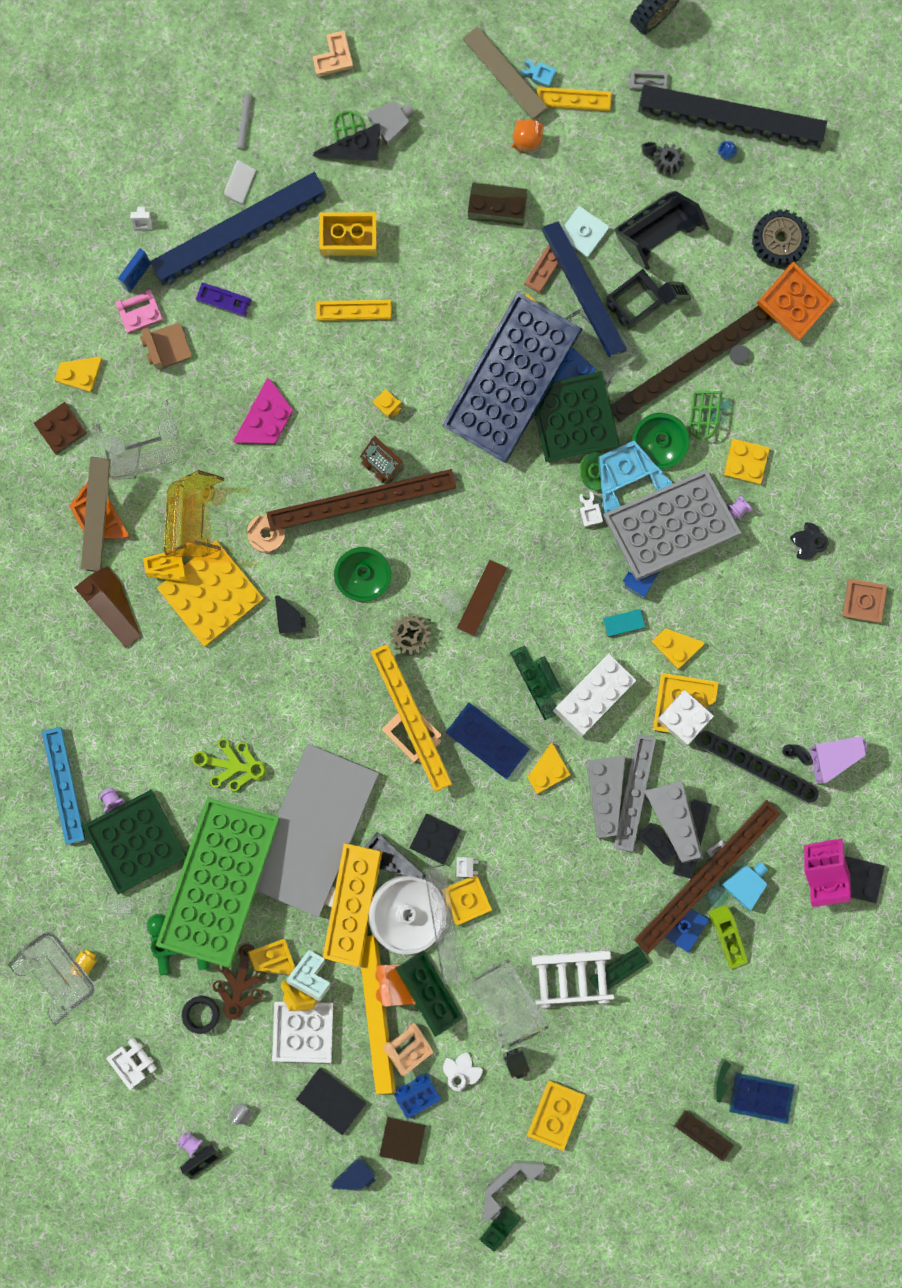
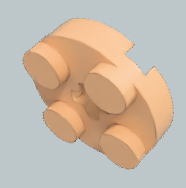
(256, 538)

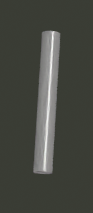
(244, 121)

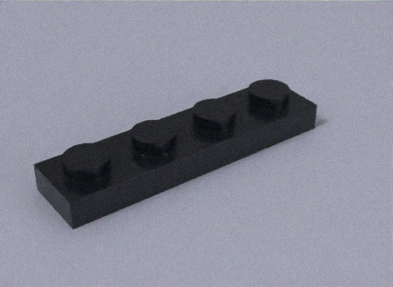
(700, 813)

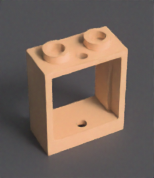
(395, 722)

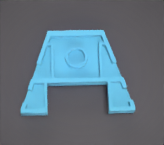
(623, 467)

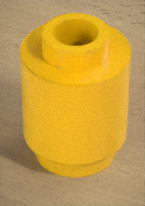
(86, 960)

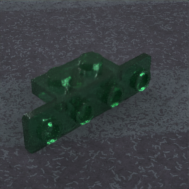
(538, 679)

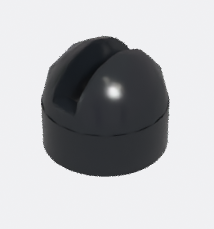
(649, 149)

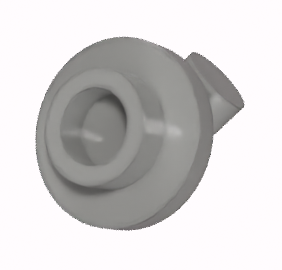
(240, 1114)

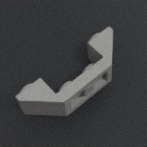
(531, 1169)

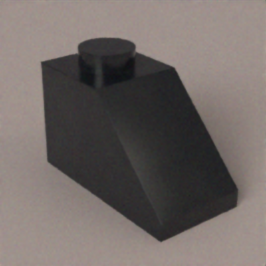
(289, 619)
(516, 1063)

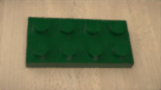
(429, 993)

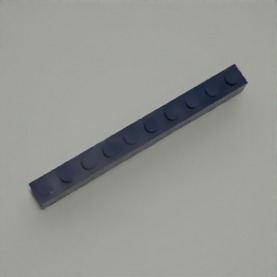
(238, 229)

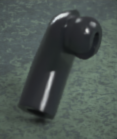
(795, 750)

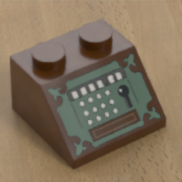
(381, 461)

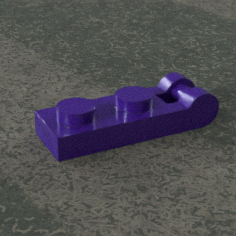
(223, 299)

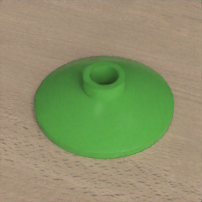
(590, 463)

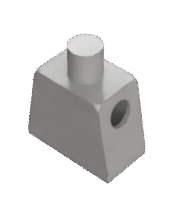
(392, 121)

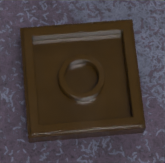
(402, 1140)

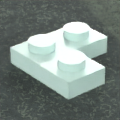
(305, 976)

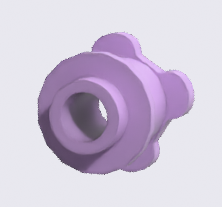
(739, 508)
(111, 799)
(189, 1143)

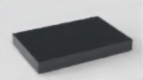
(331, 1101)

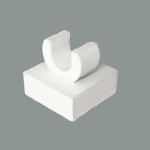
(141, 220)
(465, 867)

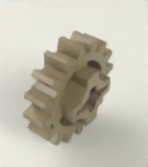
(402, 638)

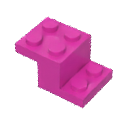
(827, 873)

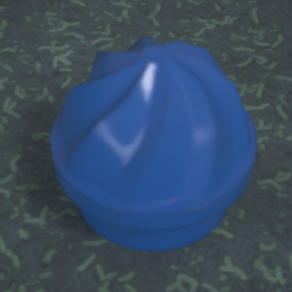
(727, 150)

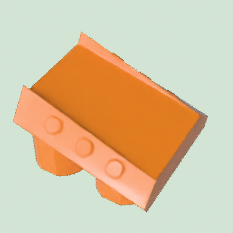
(392, 989)

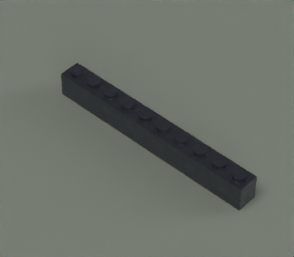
(732, 116)

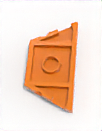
(113, 525)

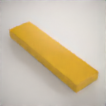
(575, 99)
(354, 310)

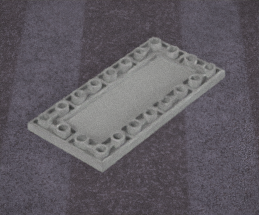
(312, 829)

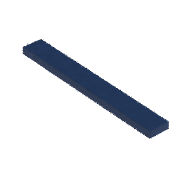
(583, 289)

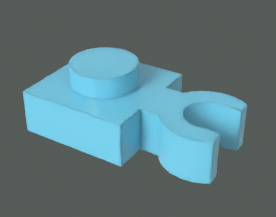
(541, 74)

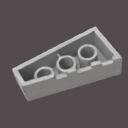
(676, 817)

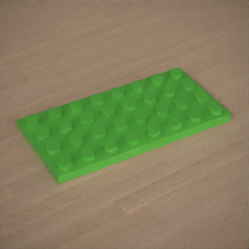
(218, 882)

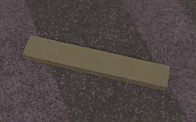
(505, 73)
(95, 513)

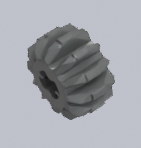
(663, 164)

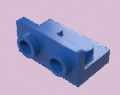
(416, 1095)

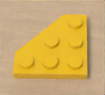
(672, 685)

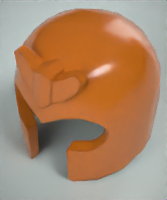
(527, 135)

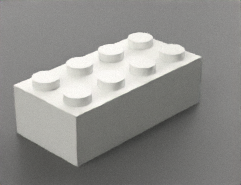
(594, 695)

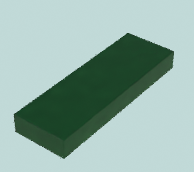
(622, 968)

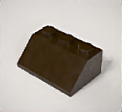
(497, 204)

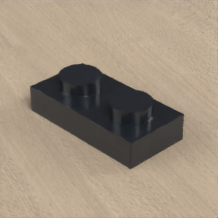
(657, 843)
(201, 1161)

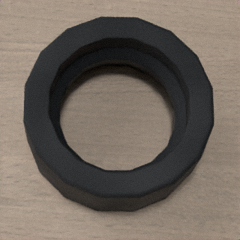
(186, 1011)

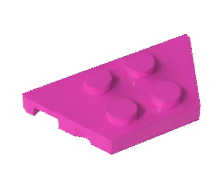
(266, 417)

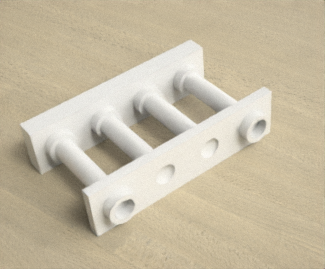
(580, 960)

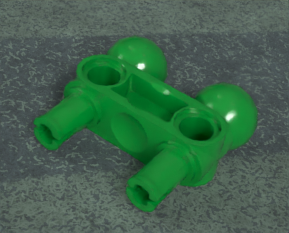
(154, 927)

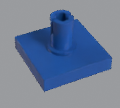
(687, 930)

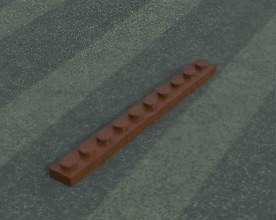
(361, 500)
(707, 876)

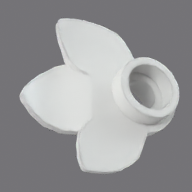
(461, 1068)

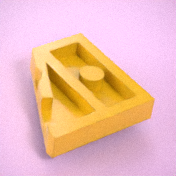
(79, 373)
(165, 567)
(676, 646)
(548, 770)
(272, 958)

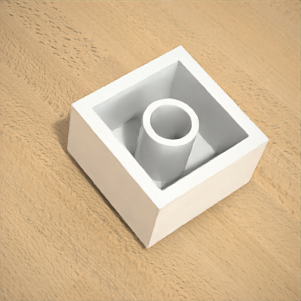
(685, 718)

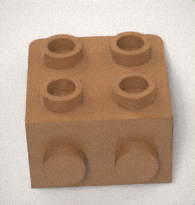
(166, 346)

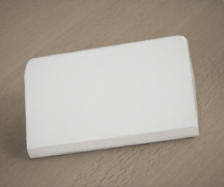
(239, 182)

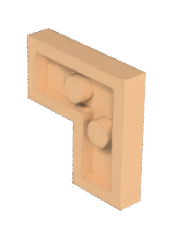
(337, 59)

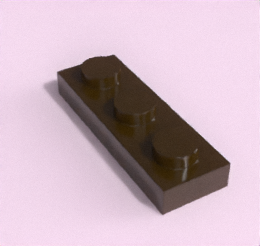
(703, 1135)

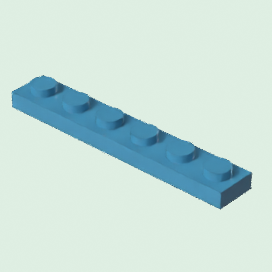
(63, 785)

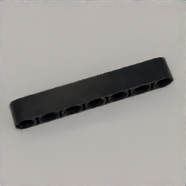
(766, 767)

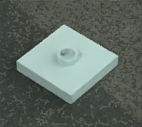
(584, 231)

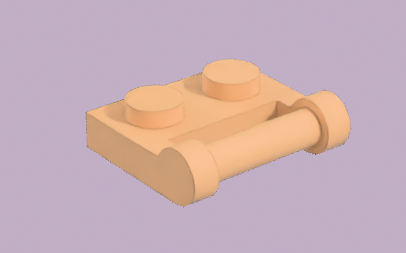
(412, 1054)

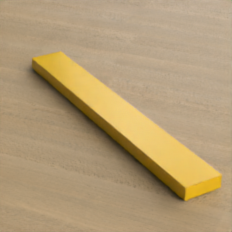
(411, 718)
(376, 1020)

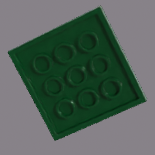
(576, 417)
(134, 841)

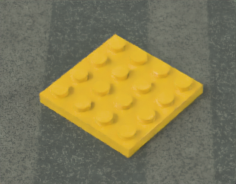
(212, 596)

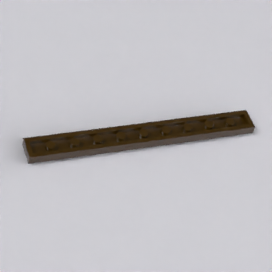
(690, 363)

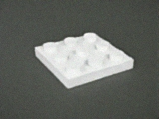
(303, 1034)

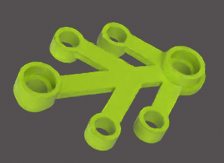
(233, 765)

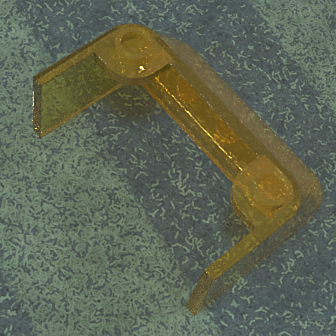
(186, 515)

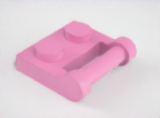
(142, 316)

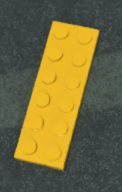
(351, 904)

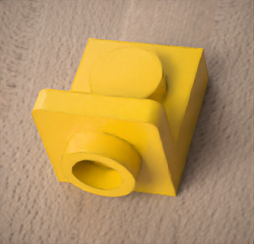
(388, 404)

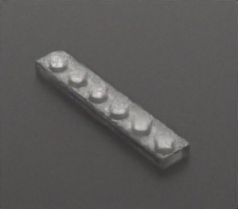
(443, 924)

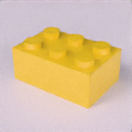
(348, 234)

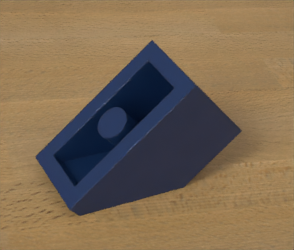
(356, 1176)

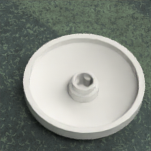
(402, 915)

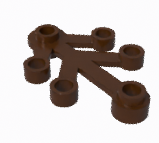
(238, 986)

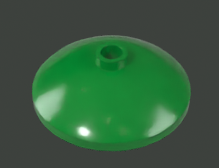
(662, 452)
(358, 584)

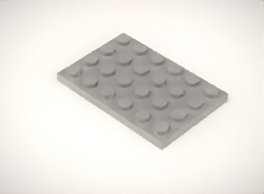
(671, 525)

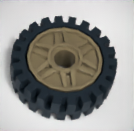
(651, 13)
(785, 225)

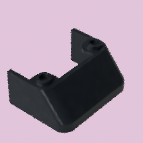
(657, 223)

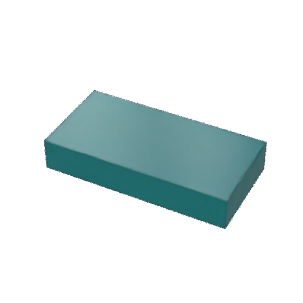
(623, 622)

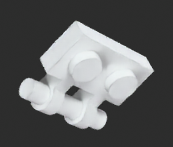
(126, 1066)

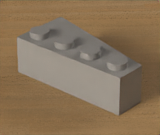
(605, 789)

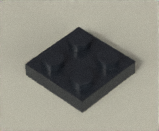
(435, 839)
(865, 879)

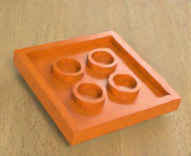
(795, 301)

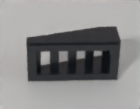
(674, 292)

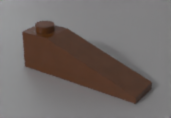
(107, 599)

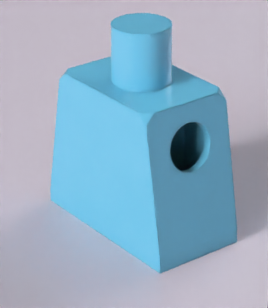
(746, 884)

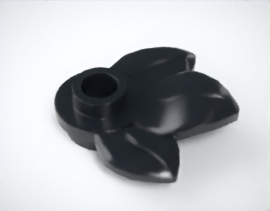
(806, 541)

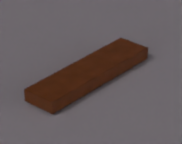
(481, 597)

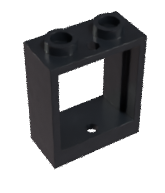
(648, 285)

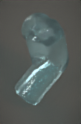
(724, 405)

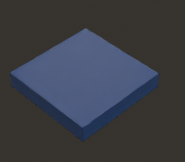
(134, 270)

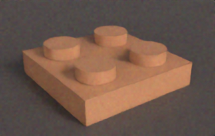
(864, 601)

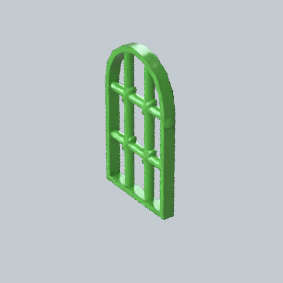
(343, 128)
(701, 407)

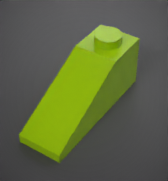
(728, 936)

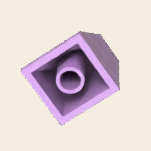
(836, 756)

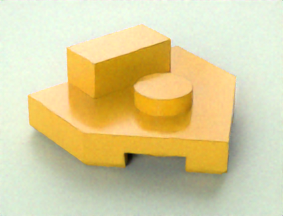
(296, 999)

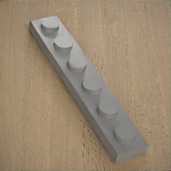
(635, 793)

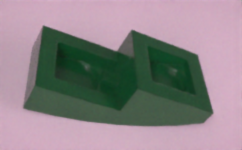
(719, 1086)
(499, 1228)

